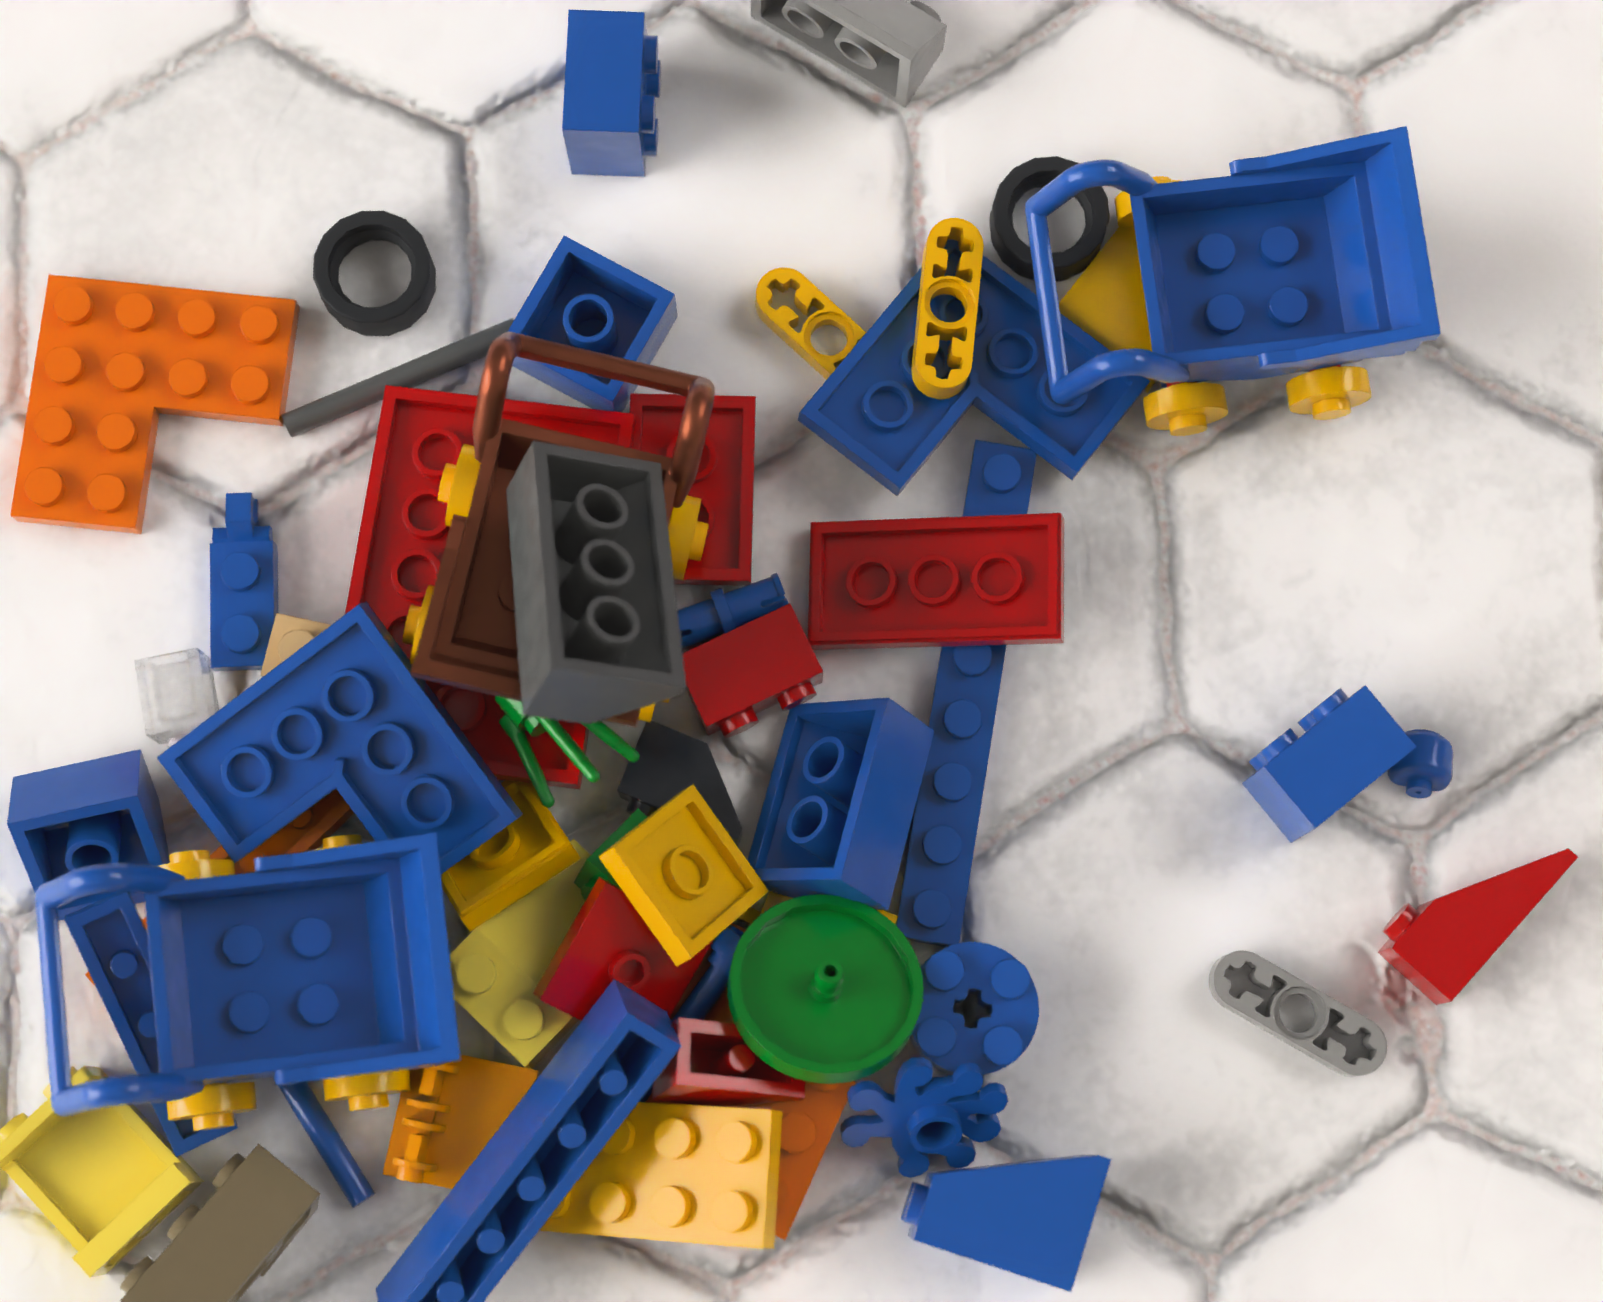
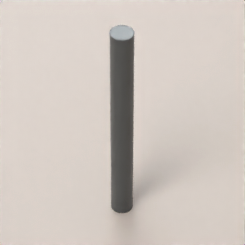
(405, 375)

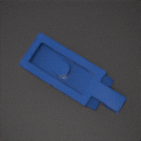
(242, 587)

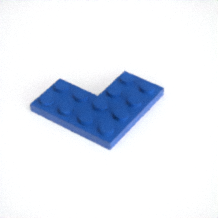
(891, 428)
(344, 721)

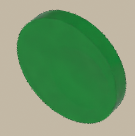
(825, 989)

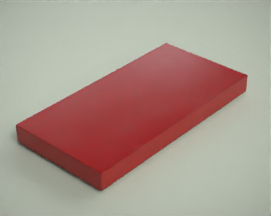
(937, 582)

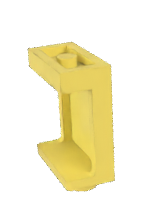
(96, 1174)

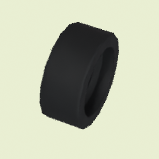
(355, 231)
(1017, 254)

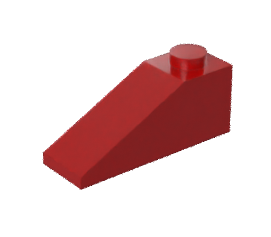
(1456, 934)

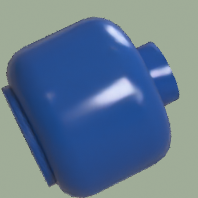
(1426, 767)

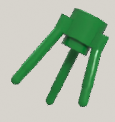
(516, 725)

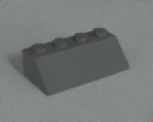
(592, 585)

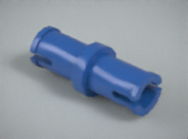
(729, 610)

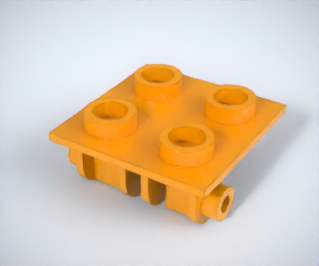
(452, 1117)

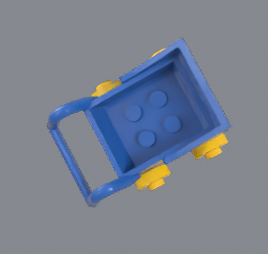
(1257, 277)
(286, 973)

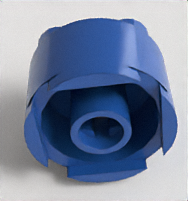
(1000, 986)

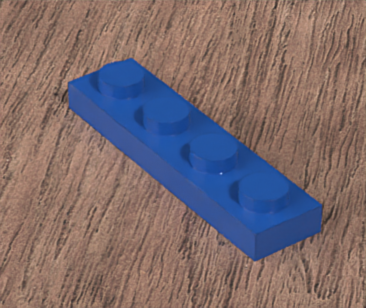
(117, 957)

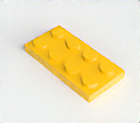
(681, 1178)

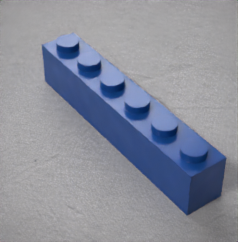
(537, 1153)

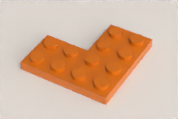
(118, 360)

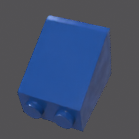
(1012, 1215)

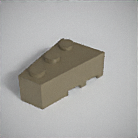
(231, 1238)

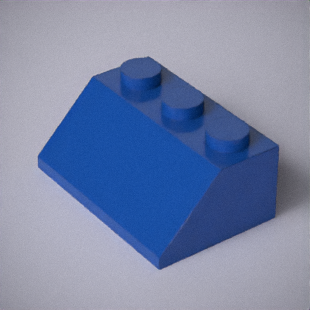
(841, 800)

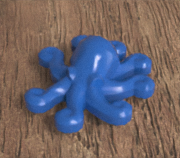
(927, 1114)

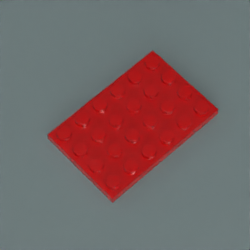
(407, 534)

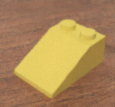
(506, 959)

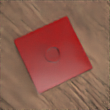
(610, 944)

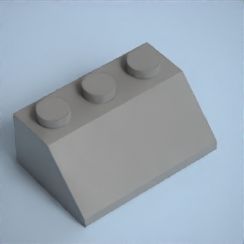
(875, 41)

